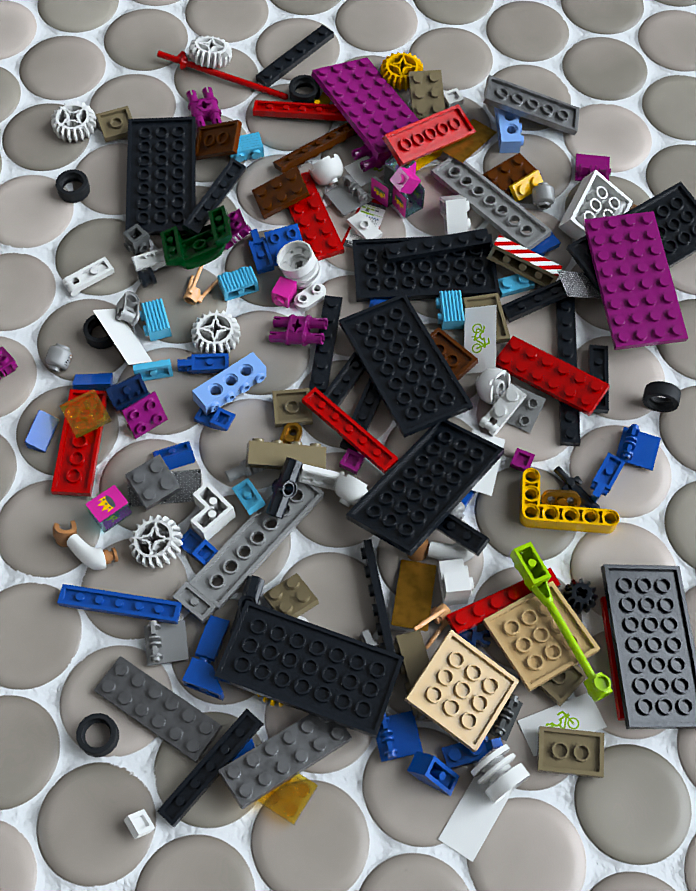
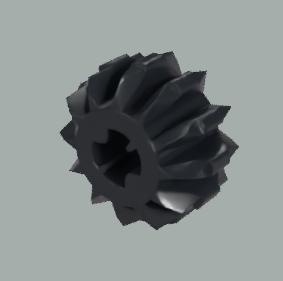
(582, 590)

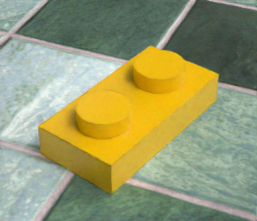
(525, 185)

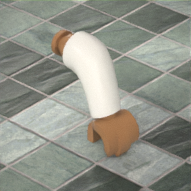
(441, 552)
(91, 557)

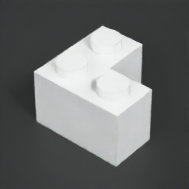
(454, 210)
(214, 513)
(455, 582)

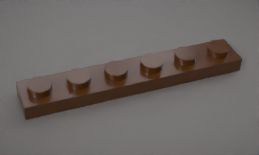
(314, 148)

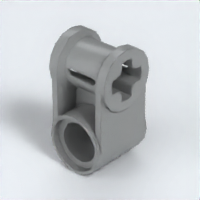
(128, 308)

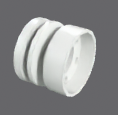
(299, 263)
(500, 773)

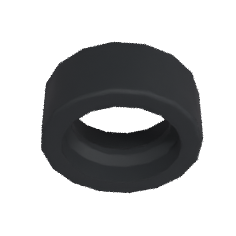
(304, 81)
(76, 195)
(98, 343)
(669, 400)
(86, 723)

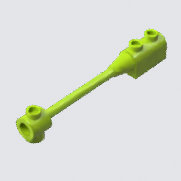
(535, 578)

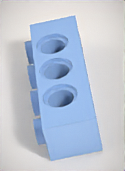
(508, 131)
(219, 384)

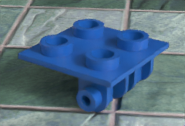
(279, 237)
(638, 447)
(398, 736)

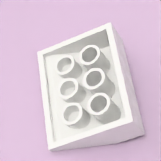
(593, 199)

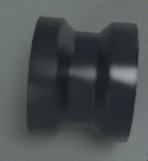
(146, 277)

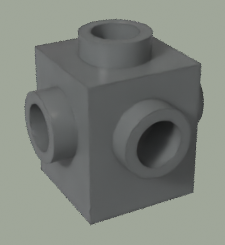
(136, 240)

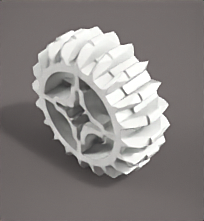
(210, 52)
(74, 122)
(205, 329)
(160, 547)

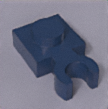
(474, 637)

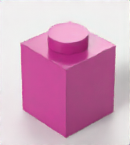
(405, 180)
(284, 292)

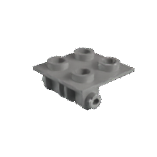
(348, 196)
(527, 412)
(165, 642)

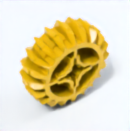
(394, 64)

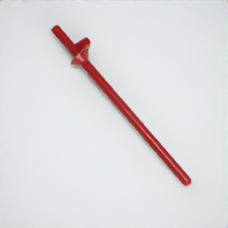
(182, 59)

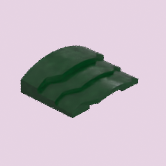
(197, 250)

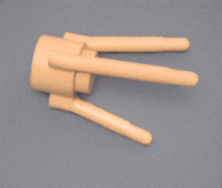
(192, 293)
(438, 615)

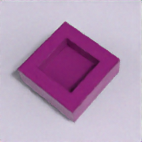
(521, 460)
(352, 461)

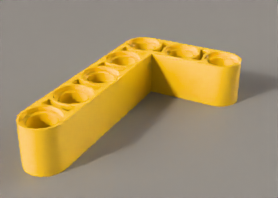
(558, 512)

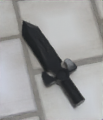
(570, 483)

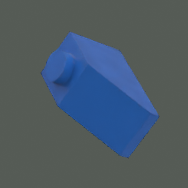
(201, 678)
(433, 772)

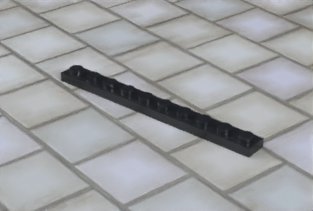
(567, 351)

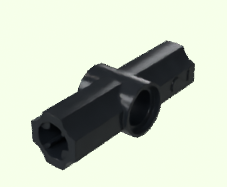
(281, 496)
(251, 592)

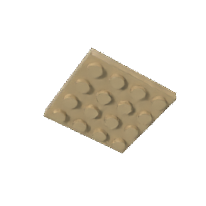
(534, 641)
(462, 690)

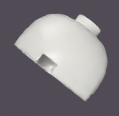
(327, 171)
(492, 384)
(349, 489)

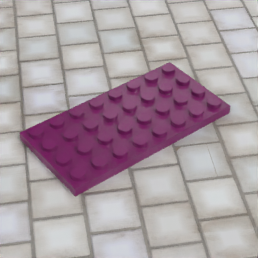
(365, 101)
(634, 281)

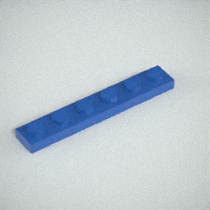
(119, 604)

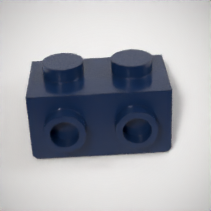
(127, 392)

